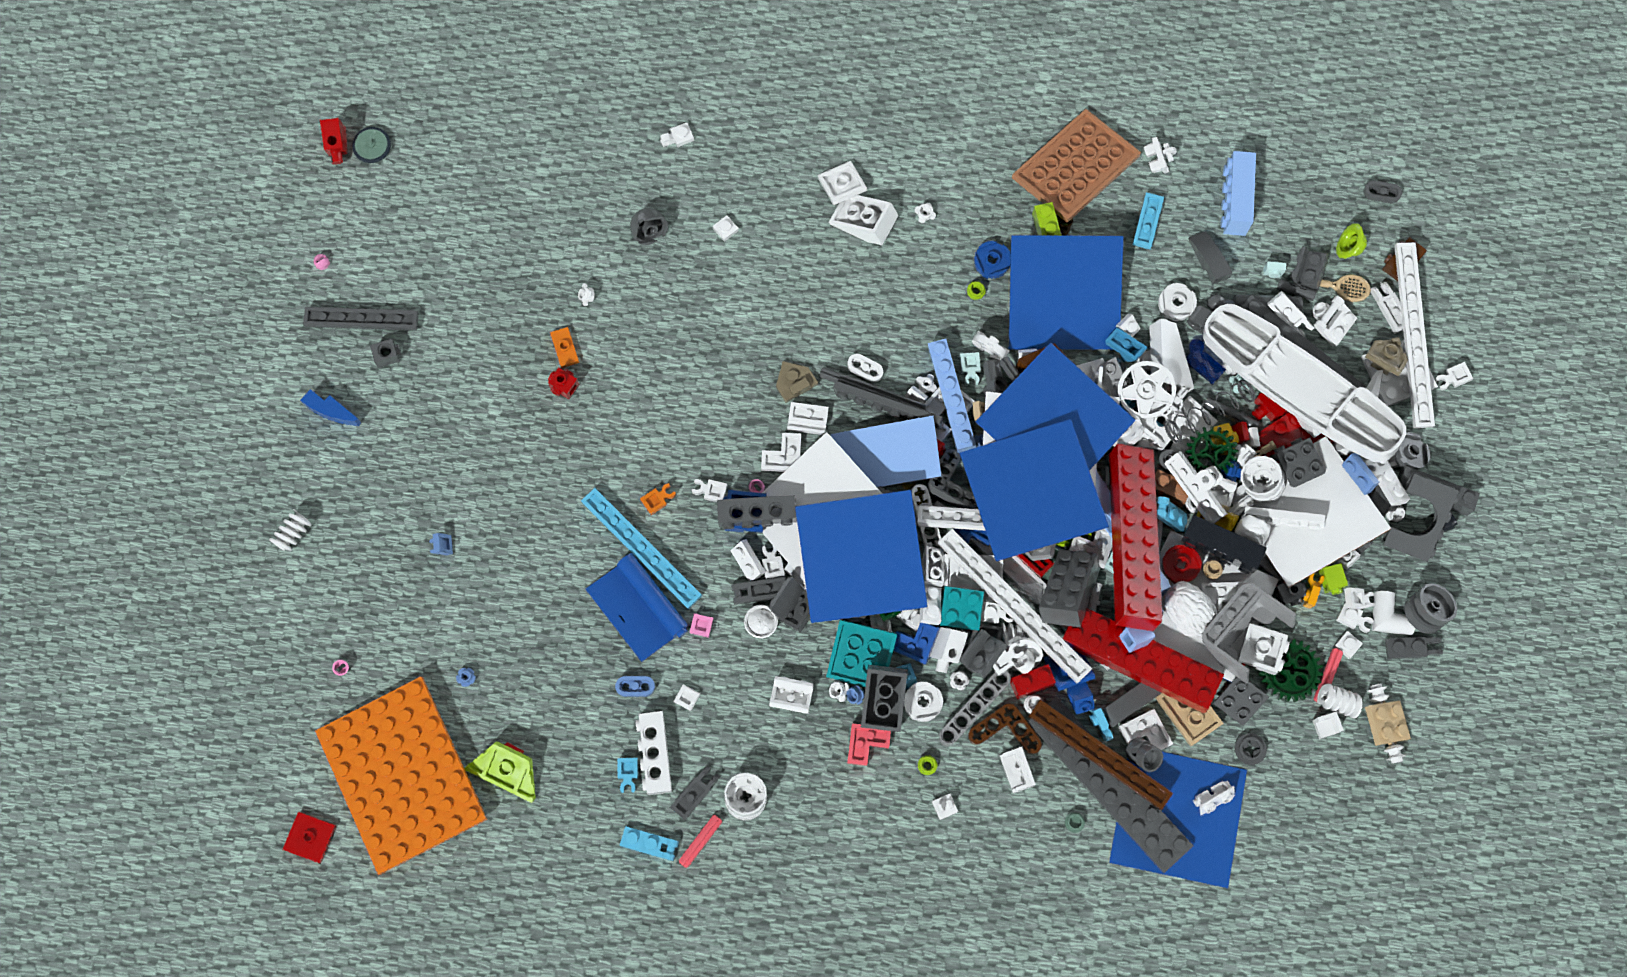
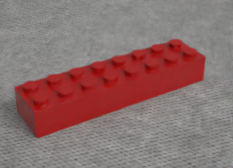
(1151, 665)

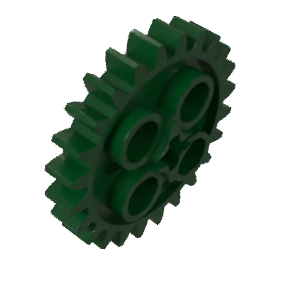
(1289, 687)

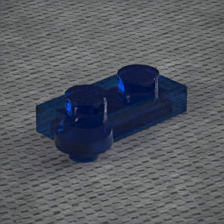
(1203, 362)

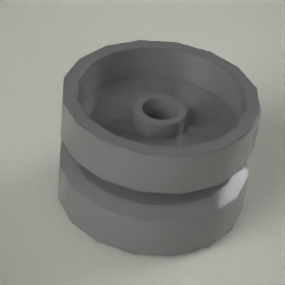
(1430, 608)

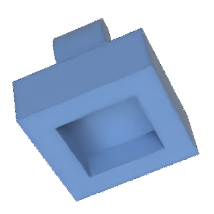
(442, 544)

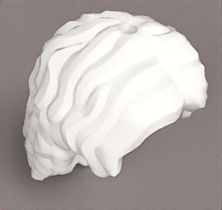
(1189, 609)

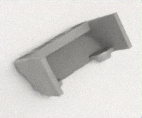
(1245, 606)

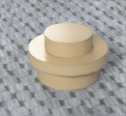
(1212, 569)

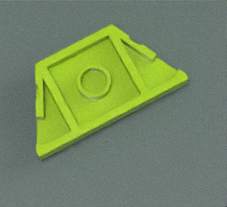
(506, 770)

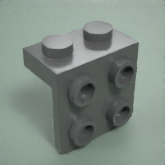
(1299, 461)
(791, 605)

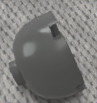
(647, 225)

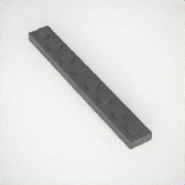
(1286, 331)

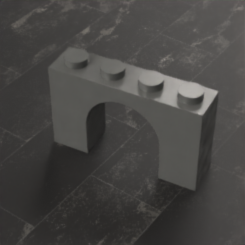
(1422, 544)

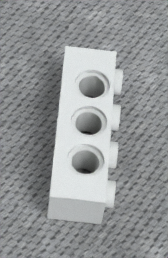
(655, 721)

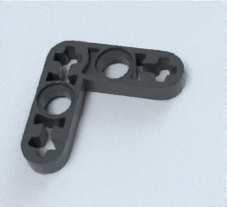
(945, 485)

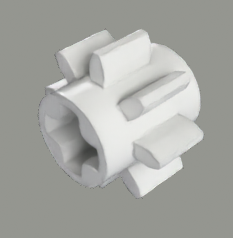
(1245, 454)

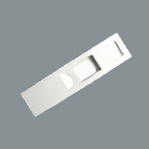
(933, 579)

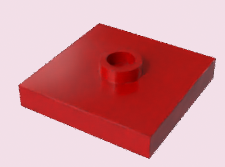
(309, 837)

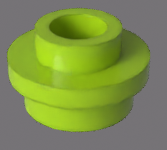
(976, 285)
(927, 758)

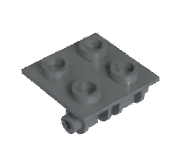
(1241, 700)

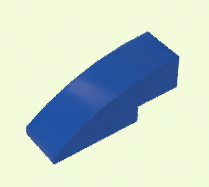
(329, 409)

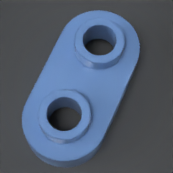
(635, 686)

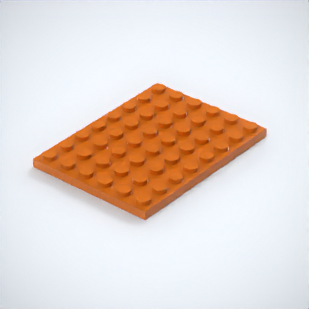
(400, 775)

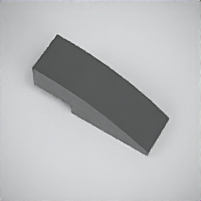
(1210, 257)

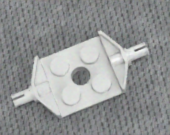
(1156, 436)

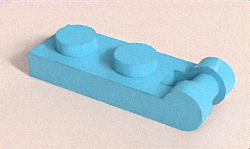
(1171, 514)
(648, 843)

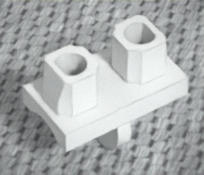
(1160, 163)

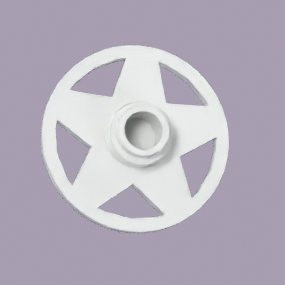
(1147, 389)

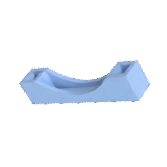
(951, 395)

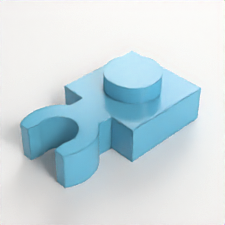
(1098, 719)
(627, 770)

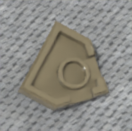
(1387, 356)
(794, 381)

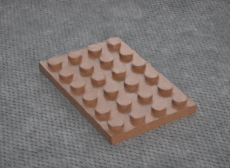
(1076, 165)

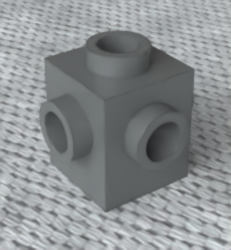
(1290, 595)

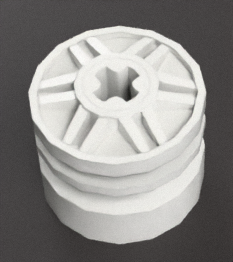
(1261, 469)
(751, 786)

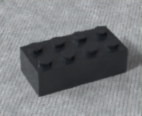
(1223, 544)

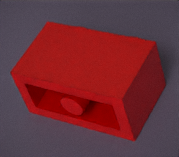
(1032, 681)

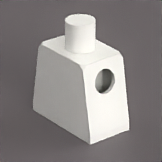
(948, 648)

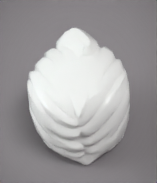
(1253, 529)

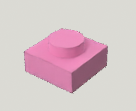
(701, 625)

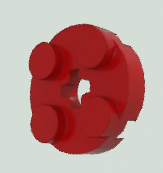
(1185, 554)

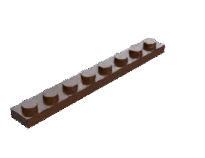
(1100, 755)

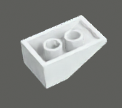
(865, 218)

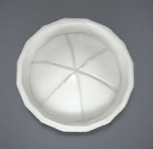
(760, 621)

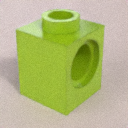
(1334, 579)

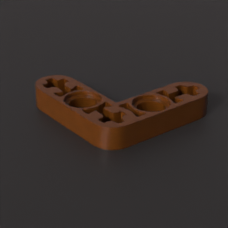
(1004, 721)

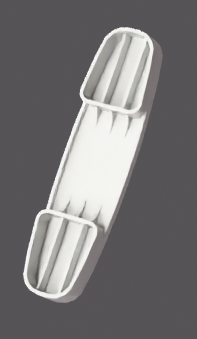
(1303, 384)

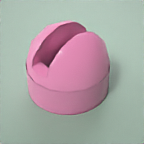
(322, 264)
(759, 483)
(338, 663)

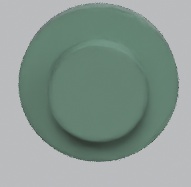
(1074, 822)

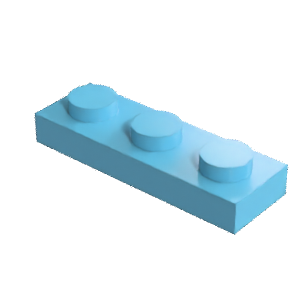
(1148, 220)

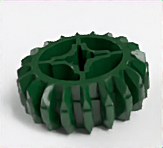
(1220, 449)

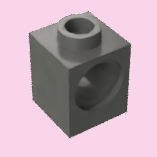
(378, 350)

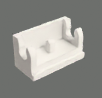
(1017, 770)

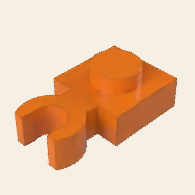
(655, 500)

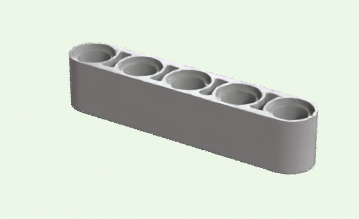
(970, 716)

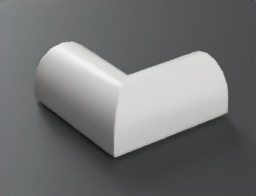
(1384, 617)

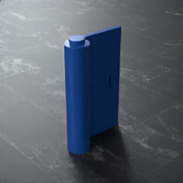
(647, 612)

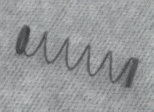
(1252, 393)

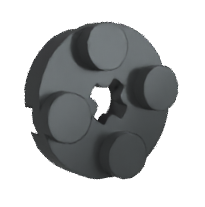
(1421, 452)

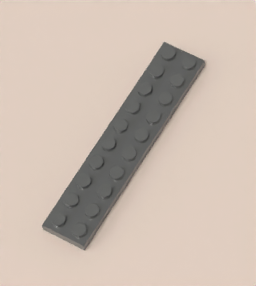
(1135, 815)

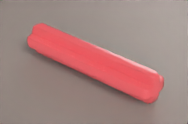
(1330, 669)
(700, 841)

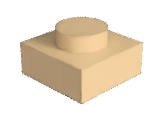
(978, 409)

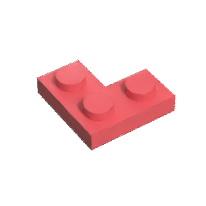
(860, 741)

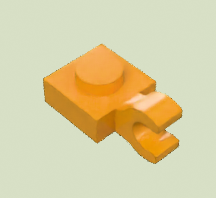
(1313, 592)

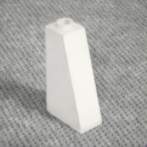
(1168, 351)

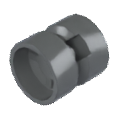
(1144, 754)

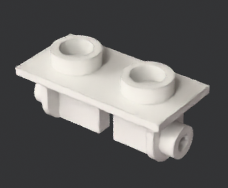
(1222, 794)

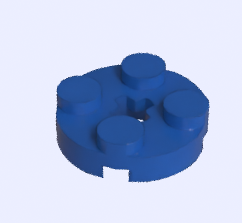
(997, 251)

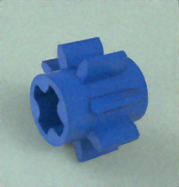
(1234, 473)

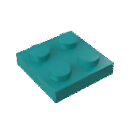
(961, 608)

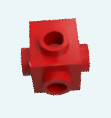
(562, 383)

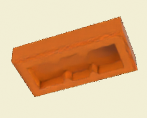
(564, 347)

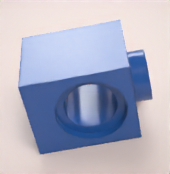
(1080, 698)

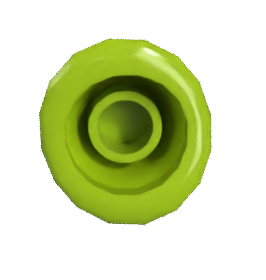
(1351, 242)

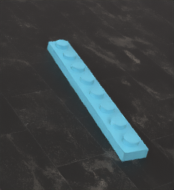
(641, 548)

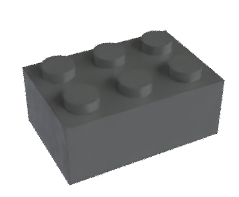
(884, 698)

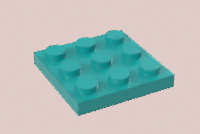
(857, 648)

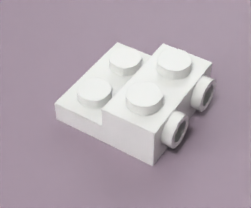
(1263, 649)

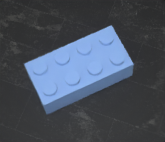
(1239, 193)

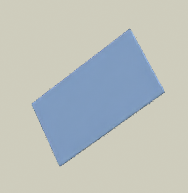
(894, 451)

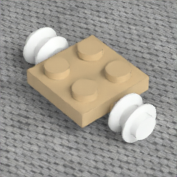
(1387, 723)

